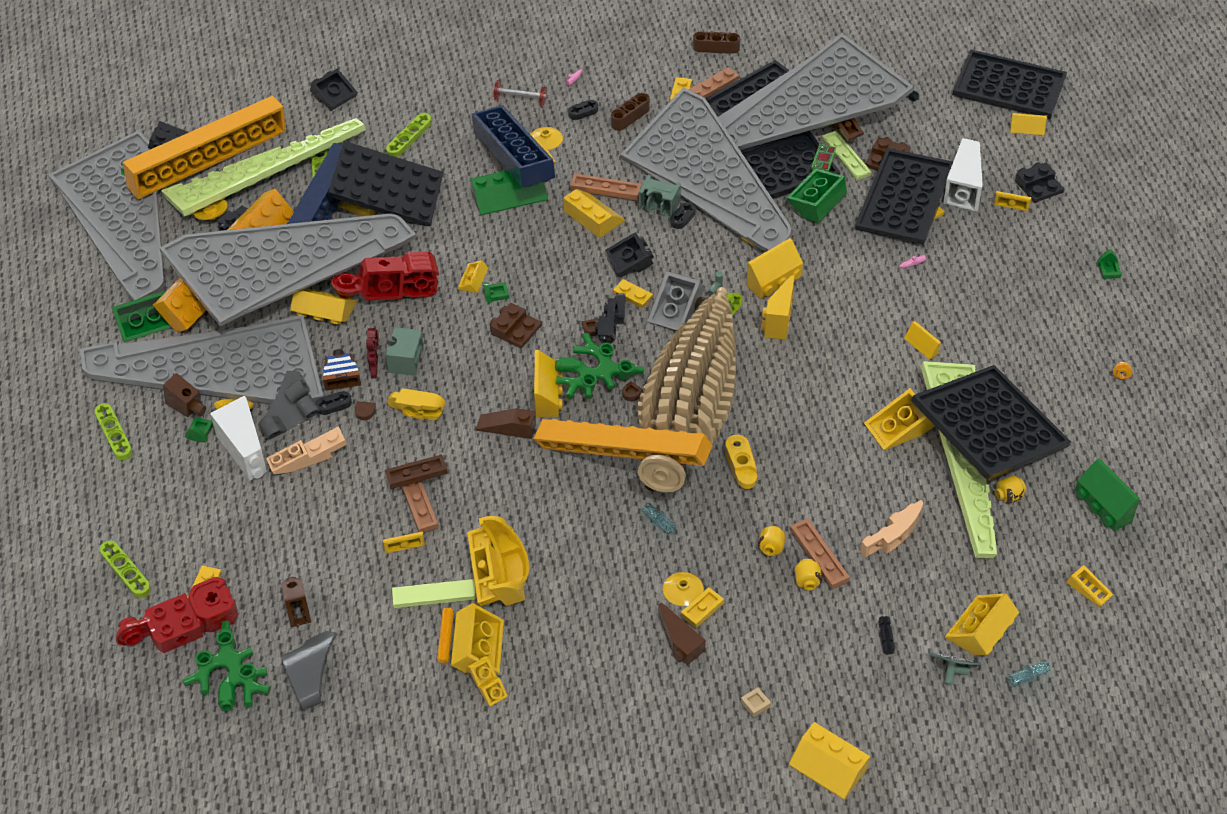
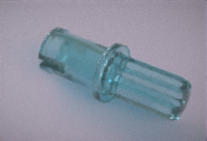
(659, 518)
(1028, 673)

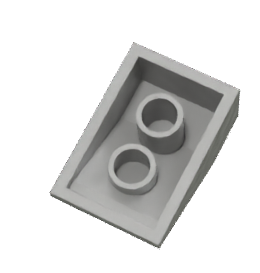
(675, 301)

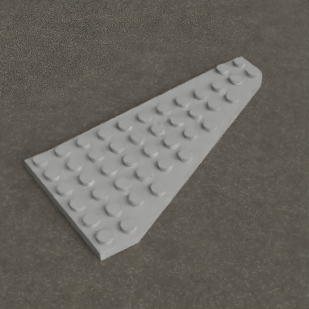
(823, 90)
(694, 148)
(116, 221)
(259, 265)
(216, 363)

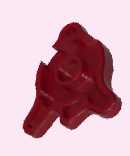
(372, 344)

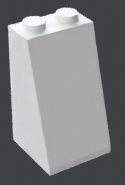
(965, 177)
(239, 437)

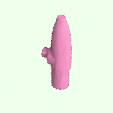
(573, 77)
(913, 261)

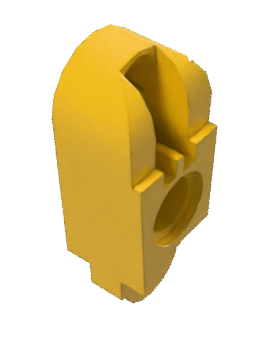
(417, 404)
(741, 461)

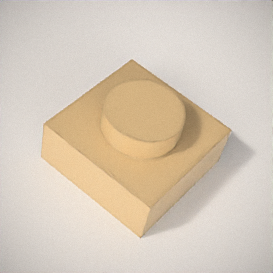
(755, 702)

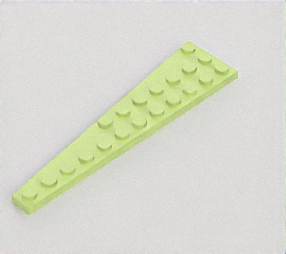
(247, 172)
(968, 482)

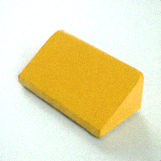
(1028, 124)
(1012, 201)
(473, 277)
(922, 340)
(403, 542)

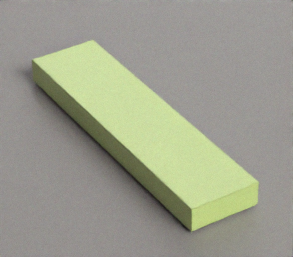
(847, 155)
(433, 593)

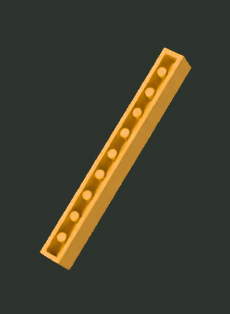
(623, 441)

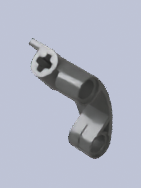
(290, 408)
(306, 667)

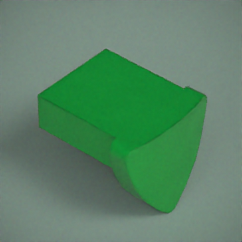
(1109, 265)
(495, 292)
(199, 430)

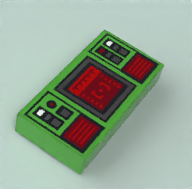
(824, 158)

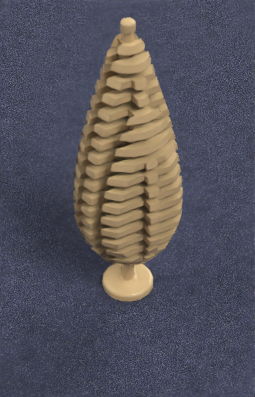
(690, 386)

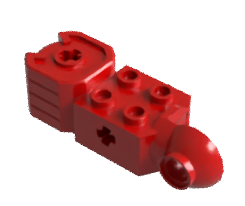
(391, 277)
(182, 617)

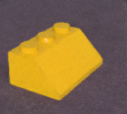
(591, 212)
(773, 268)
(322, 305)
(545, 387)
(983, 623)
(476, 636)
(829, 760)

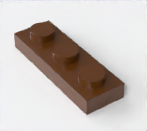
(416, 471)

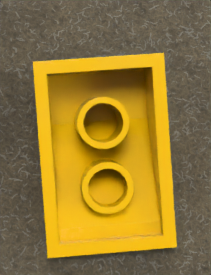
(778, 311)
(898, 422)

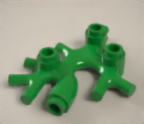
(588, 376)
(237, 674)

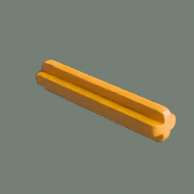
(445, 635)

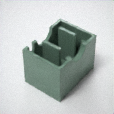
(659, 196)
(404, 351)

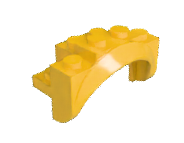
(500, 570)

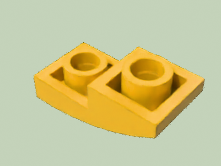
(487, 681)

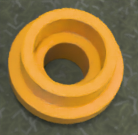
(1122, 366)

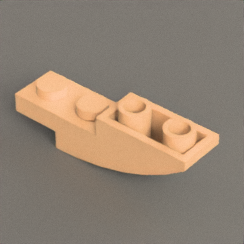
(303, 455)
(899, 528)

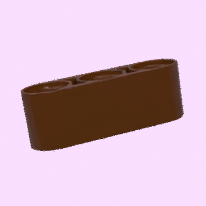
(716, 42)
(630, 111)

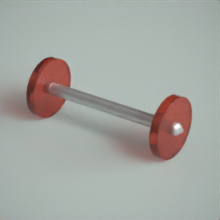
(497, 90)

